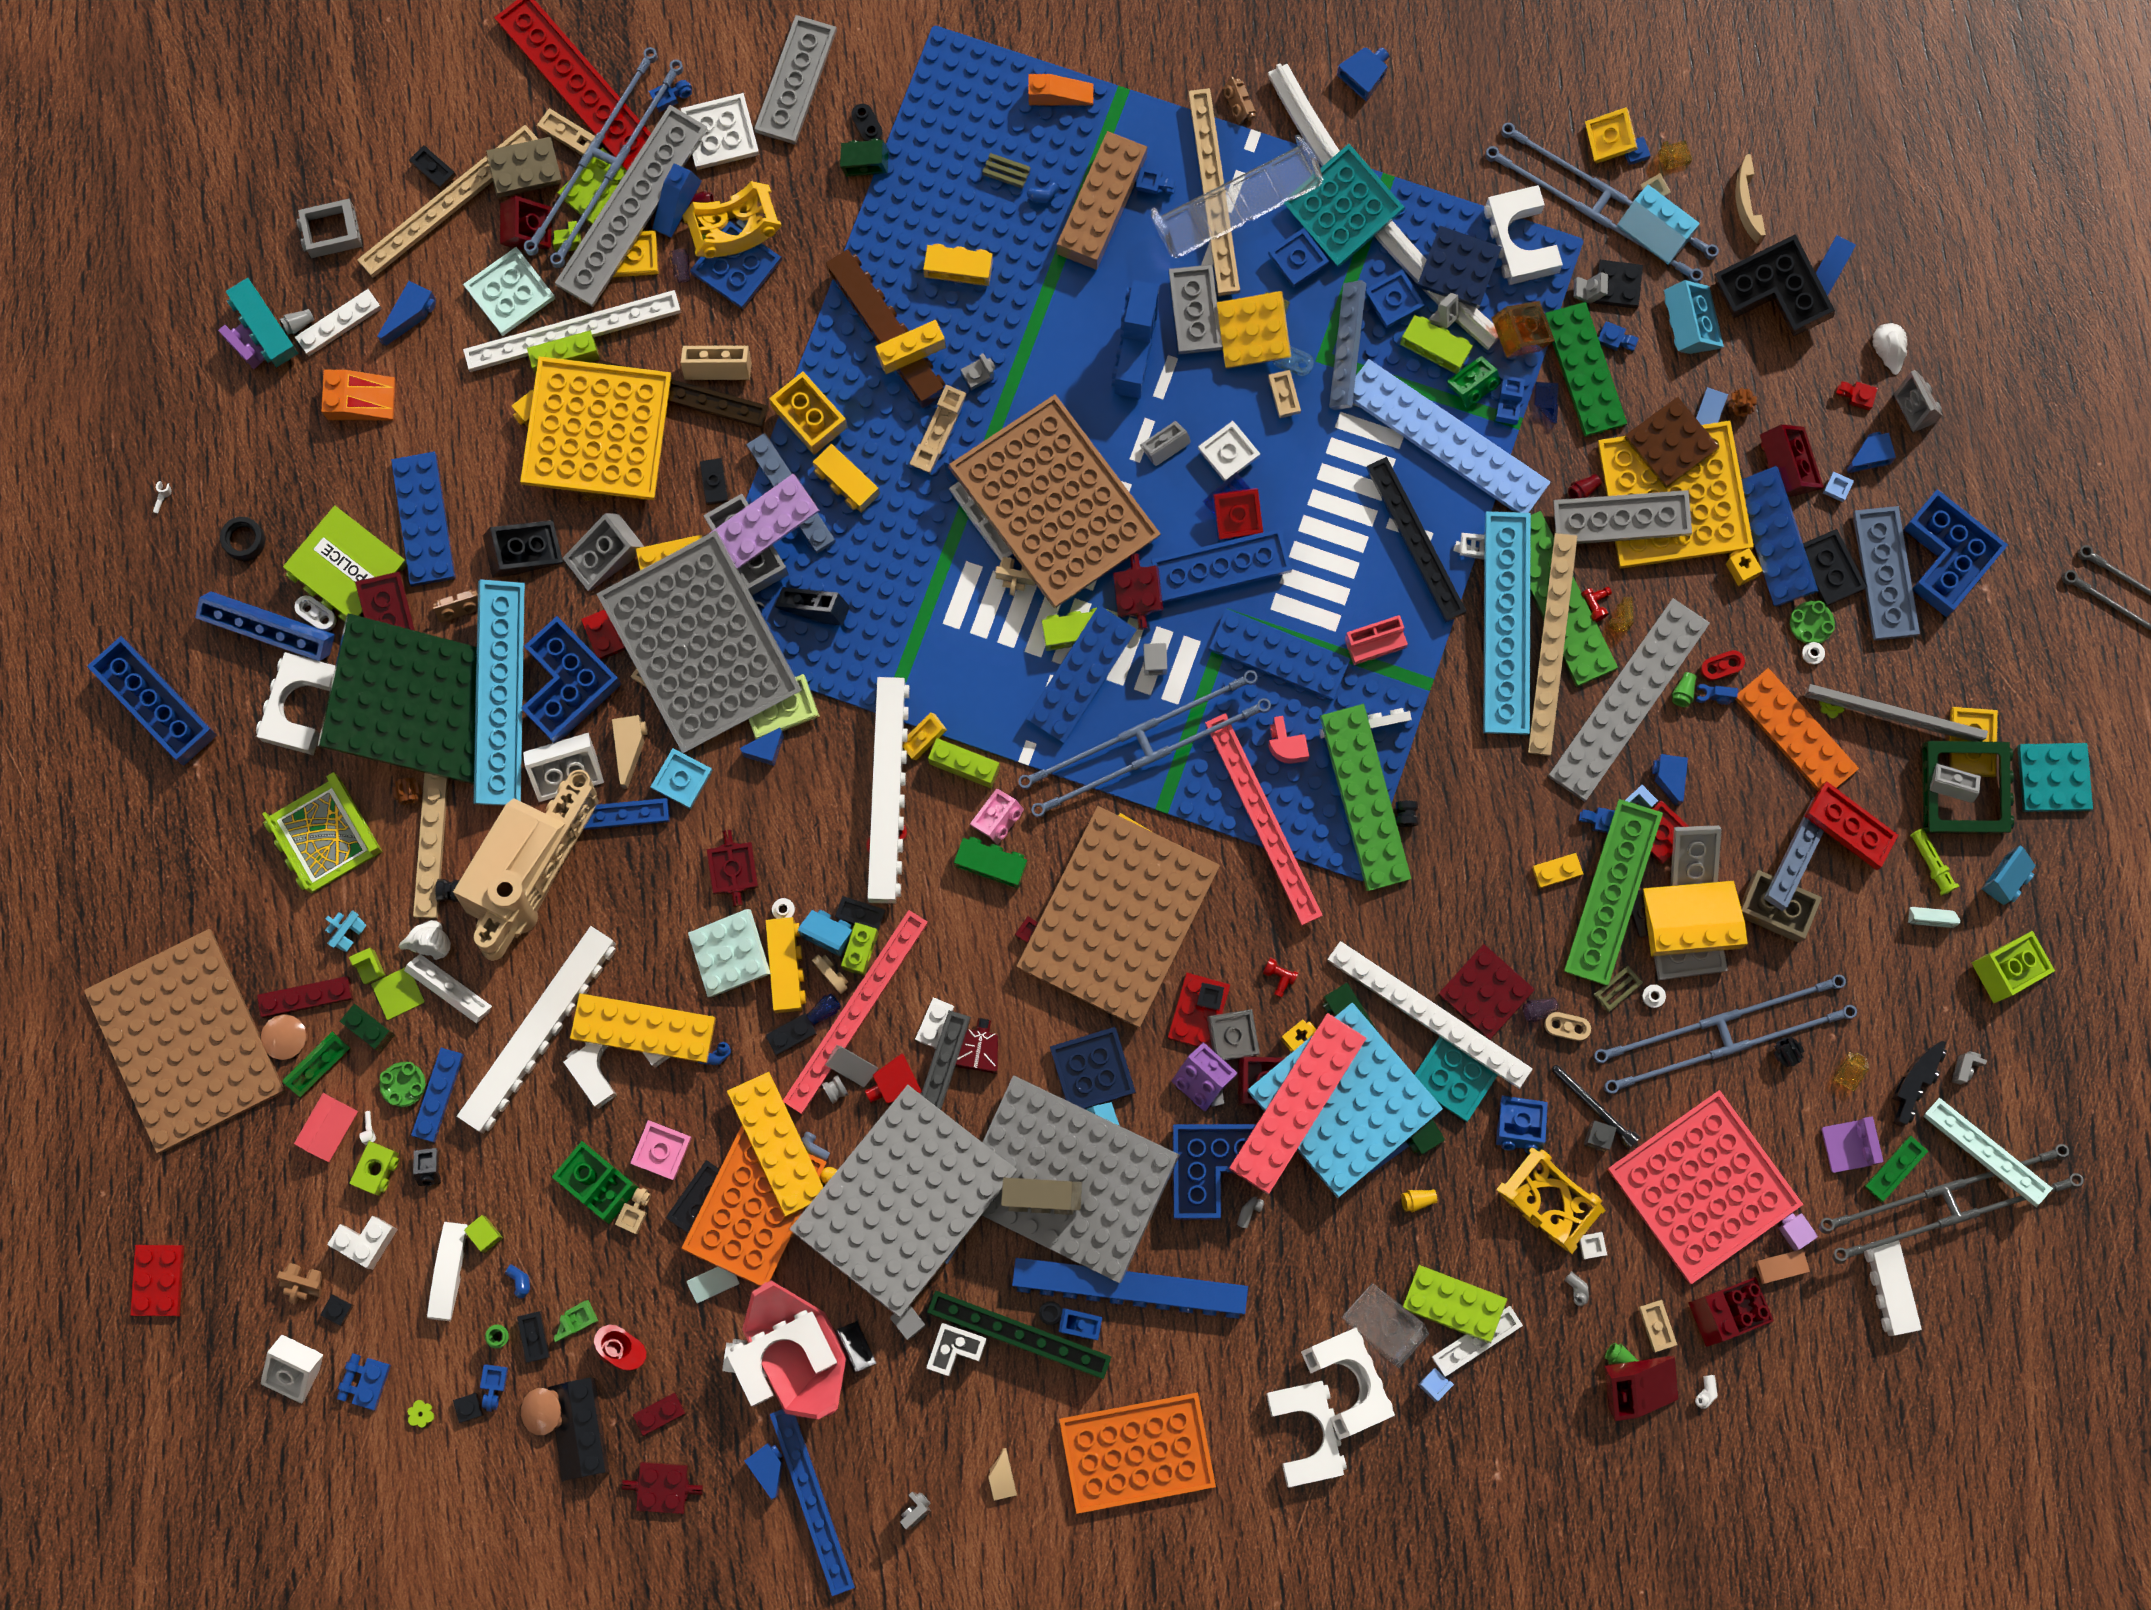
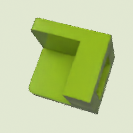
(561, 235)
(367, 965)
(483, 1233)

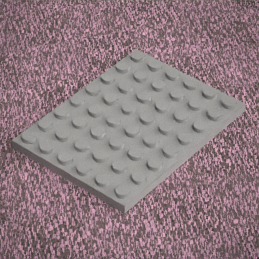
(699, 641)
(1065, 1142)
(903, 1200)

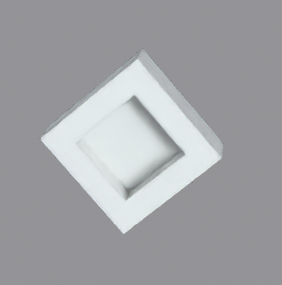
(1592, 1245)

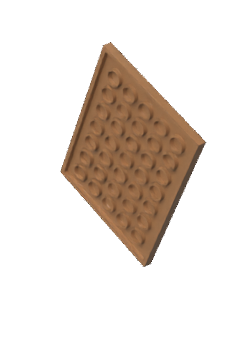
(1054, 500)
(1118, 916)
(184, 1041)

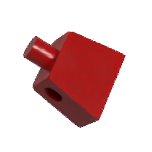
(892, 1081)

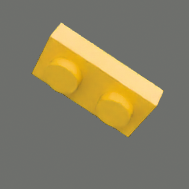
(924, 736)
(1557, 870)

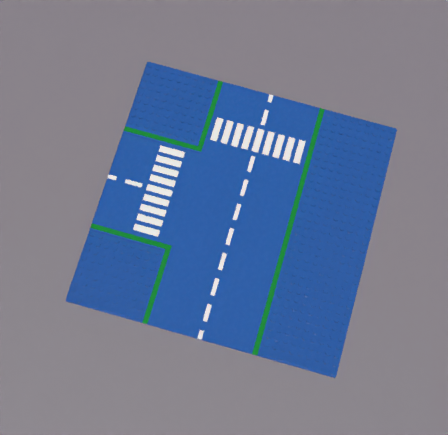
(926, 576)

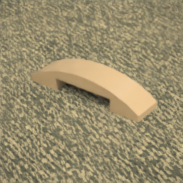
(1753, 224)
(939, 429)

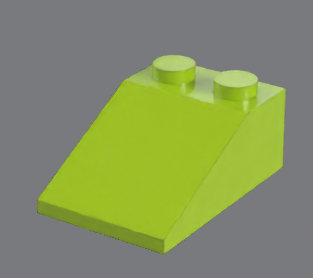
(2013, 967)

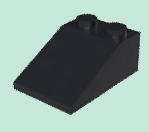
(521, 548)

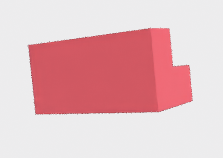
(1376, 640)
(325, 1127)

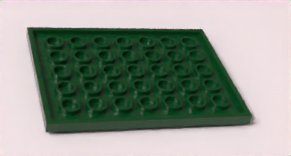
(403, 699)

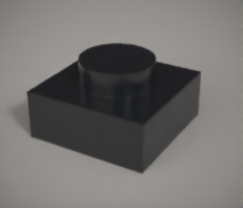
(1210, 996)
(337, 1310)
(468, 1407)

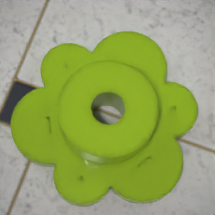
(1831, 711)
(415, 1419)

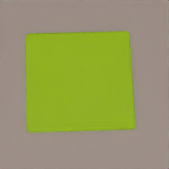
(397, 993)

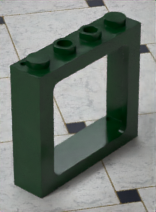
(1931, 820)

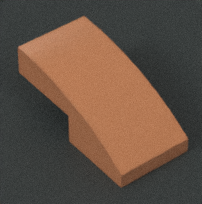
(1782, 1266)

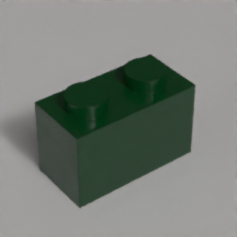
(864, 157)
(367, 1028)

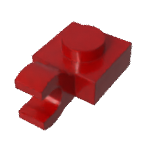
(1860, 395)

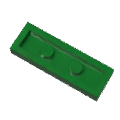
(316, 1064)
(1896, 1168)

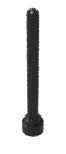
(1627, 1137)

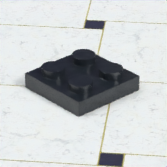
(1623, 283)

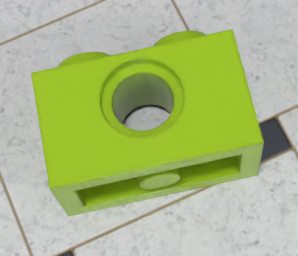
(860, 949)
(363, 1174)

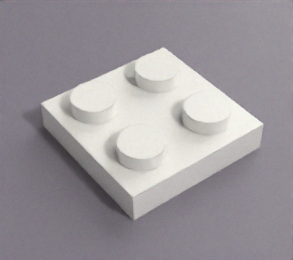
(1229, 451)

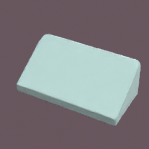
(1933, 917)
(711, 1283)

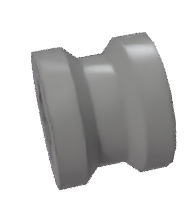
(835, 1089)

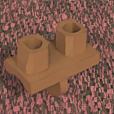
(297, 1286)

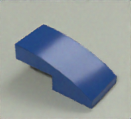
(1510, 400)

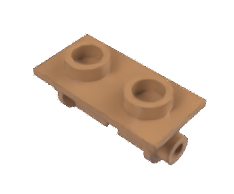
(1235, 93)
(448, 608)

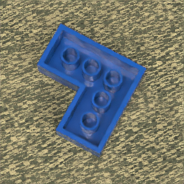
(1136, 336)
(1962, 548)
(577, 683)
(1204, 1155)

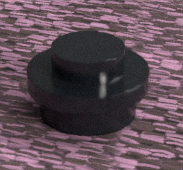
(1050, 1313)

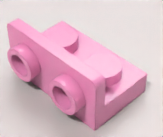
(997, 816)

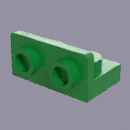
(1475, 381)

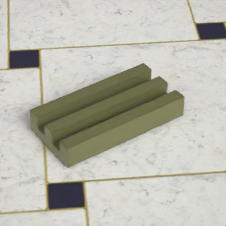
(1009, 163)
(1603, 1001)

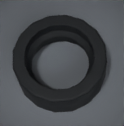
(231, 526)

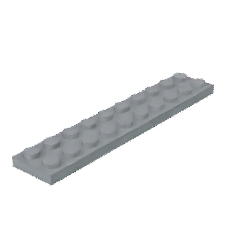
(629, 207)
(1628, 700)

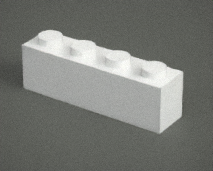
(1893, 1289)

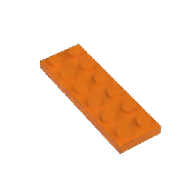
(1795, 731)

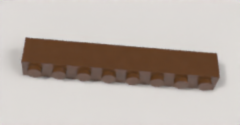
(882, 323)

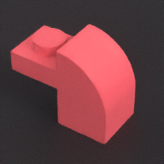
(1285, 748)

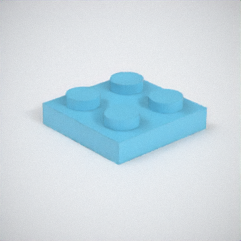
(681, 778)

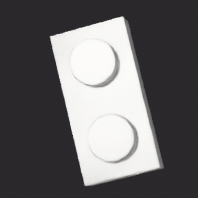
(933, 1023)

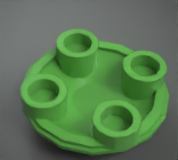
(1812, 622)
(402, 1084)

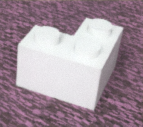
(364, 1247)
(953, 1342)

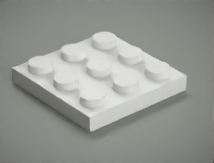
(728, 132)

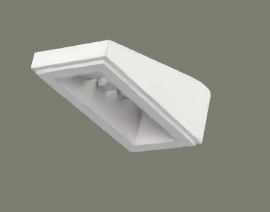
(1473, 537)

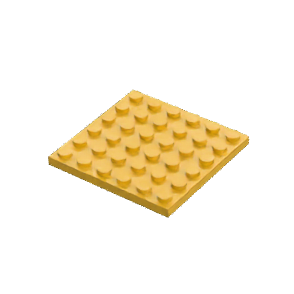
(596, 428)
(1715, 500)

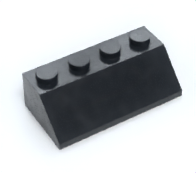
(581, 1432)

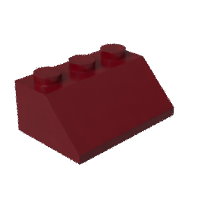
(1792, 454)

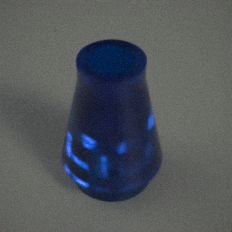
(824, 1009)

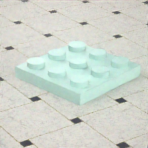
(509, 291)
(729, 953)

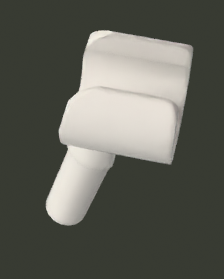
(161, 495)
(369, 1134)

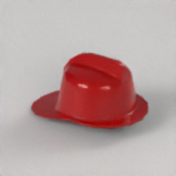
(619, 1348)

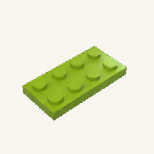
(1455, 1304)

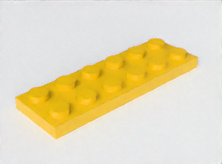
(643, 1028)
(776, 1143)

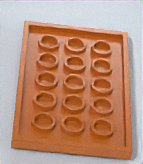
(741, 1218)
(1137, 1453)

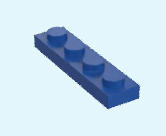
(629, 814)
(437, 1095)

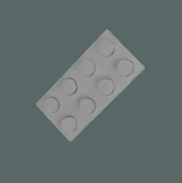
(1195, 309)

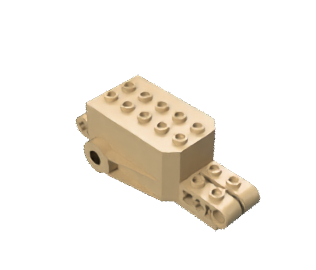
(521, 862)

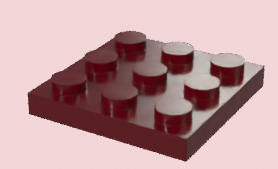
(1486, 992)

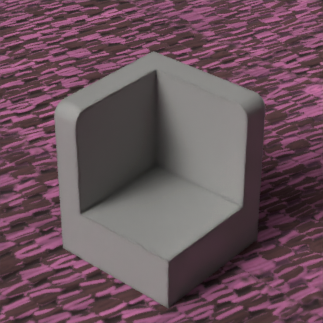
(1155, 659)
(909, 1323)

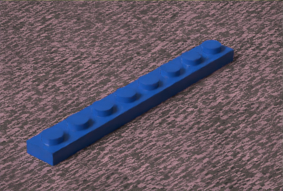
(812, 1502)

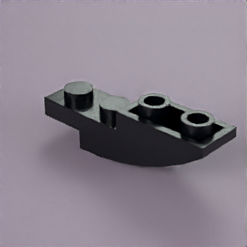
(1920, 1073)

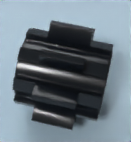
(1788, 1052)

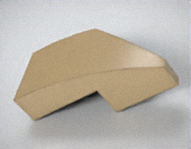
(1001, 1477)

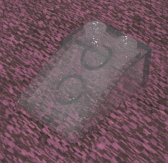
(1386, 1325)

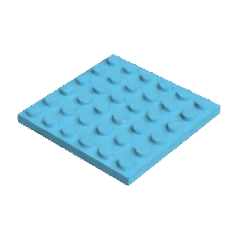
(1367, 1113)

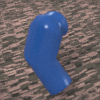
(1043, 195)
(719, 1054)
(522, 1282)

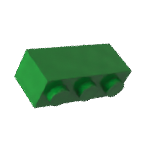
(991, 862)

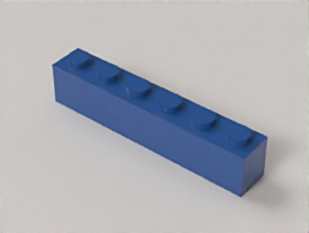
(264, 626)

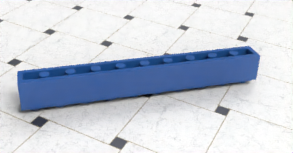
(1135, 1287)

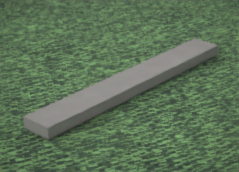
(1895, 713)

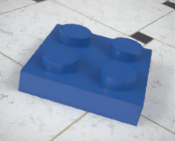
(1298, 257)
(1394, 298)

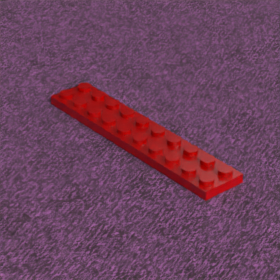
(571, 75)

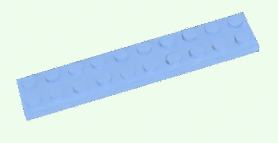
(1447, 439)

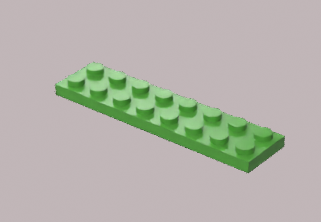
(1584, 647)
(1365, 797)
(1613, 892)

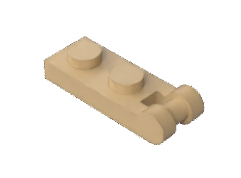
(565, 131)

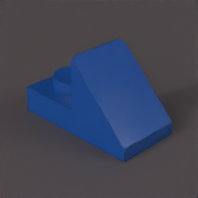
(1080, 1324)

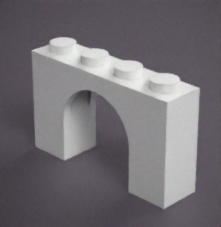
(1520, 264)
(292, 673)
(585, 1068)
(748, 1359)
(1372, 1402)
(1326, 1461)

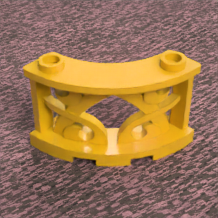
(744, 207)
(1559, 1232)

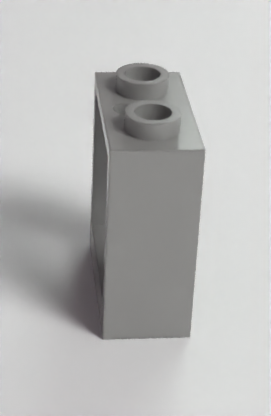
(335, 245)

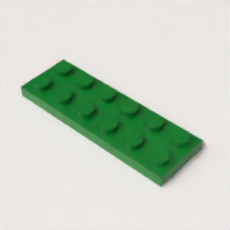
(1585, 370)

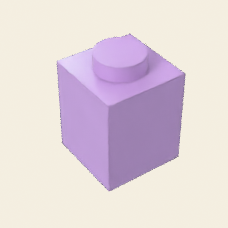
(1797, 1231)

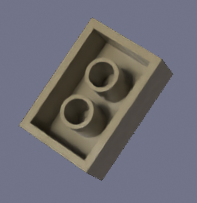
(523, 167)
(1792, 922)
(1041, 1195)

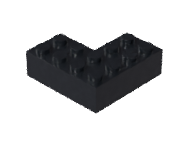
(1777, 274)

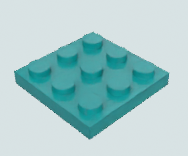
(2055, 777)
(1454, 1079)

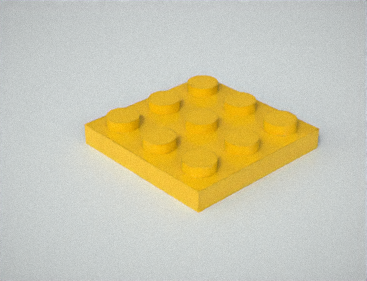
(1254, 329)

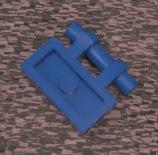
(370, 1383)

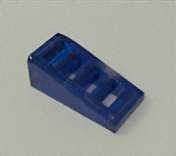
(1222, 489)

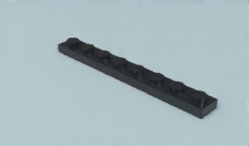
(1416, 539)

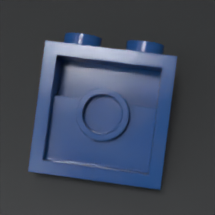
(1521, 1124)

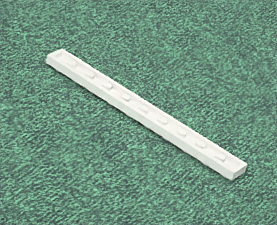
(599, 323)
(1430, 1015)

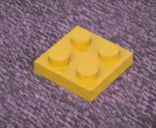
(1611, 135)

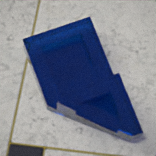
(1546, 399)

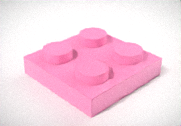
(661, 1150)

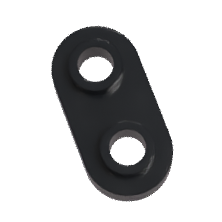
(866, 122)

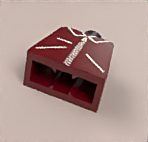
(979, 1049)

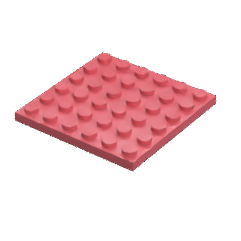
(1704, 1187)

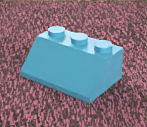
(1658, 224)
(1693, 317)

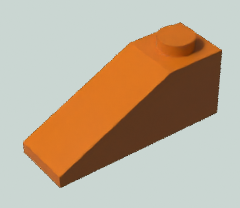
(1058, 90)

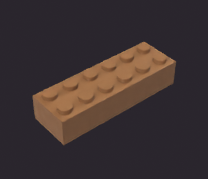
(1101, 200)

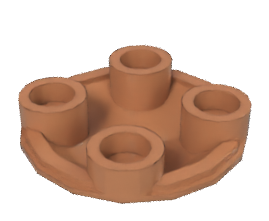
(283, 1037)
(541, 1411)

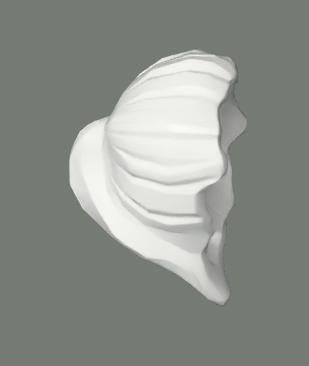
(1891, 345)
(427, 940)

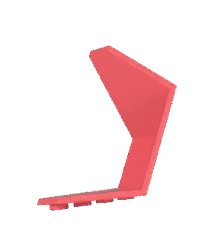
(785, 1361)

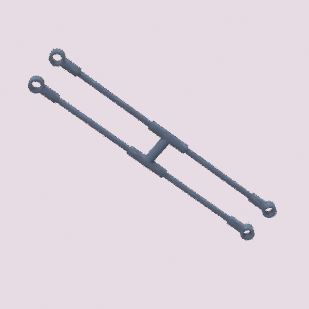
(593, 150)
(1593, 213)
(1150, 756)
(1720, 1020)

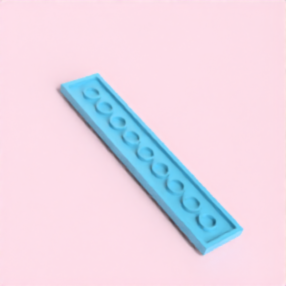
(1507, 623)
(499, 692)

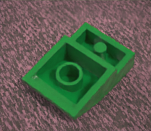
(595, 1182)

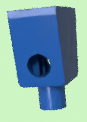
(1364, 71)

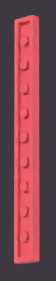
(1264, 822)
(856, 1010)

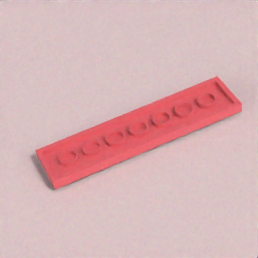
(1297, 1103)

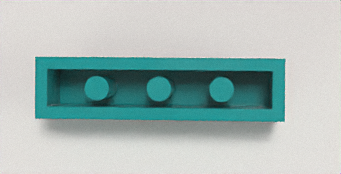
(262, 323)

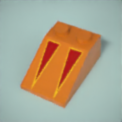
(357, 396)

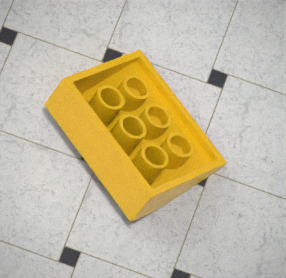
(1694, 918)

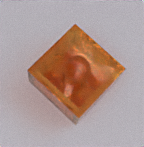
(1523, 329)

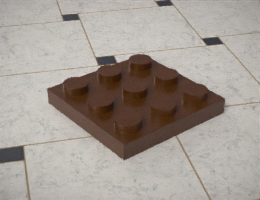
(1671, 442)

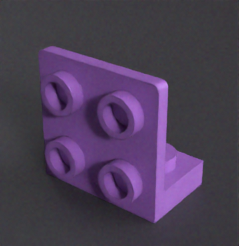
(243, 344)
(1203, 1076)
(1852, 1145)

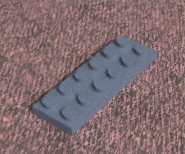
(1886, 573)

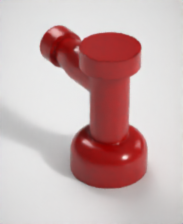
(1592, 597)
(1286, 976)

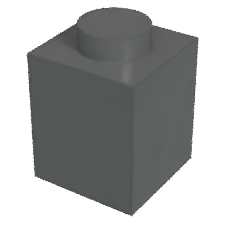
(1600, 1136)

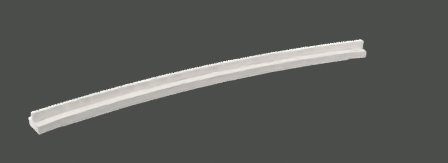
(1391, 236)

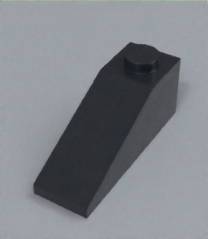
(814, 605)

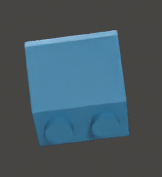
(2009, 876)
(826, 932)

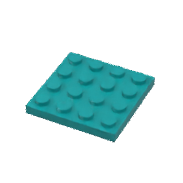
(1346, 207)

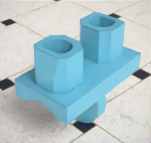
(338, 939)

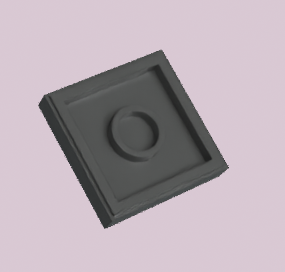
(1233, 1035)

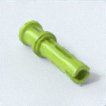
(1938, 870)

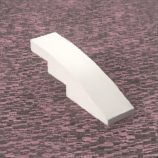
(980, 521)
(447, 1272)

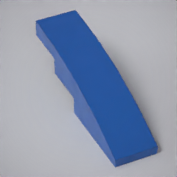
(1834, 262)

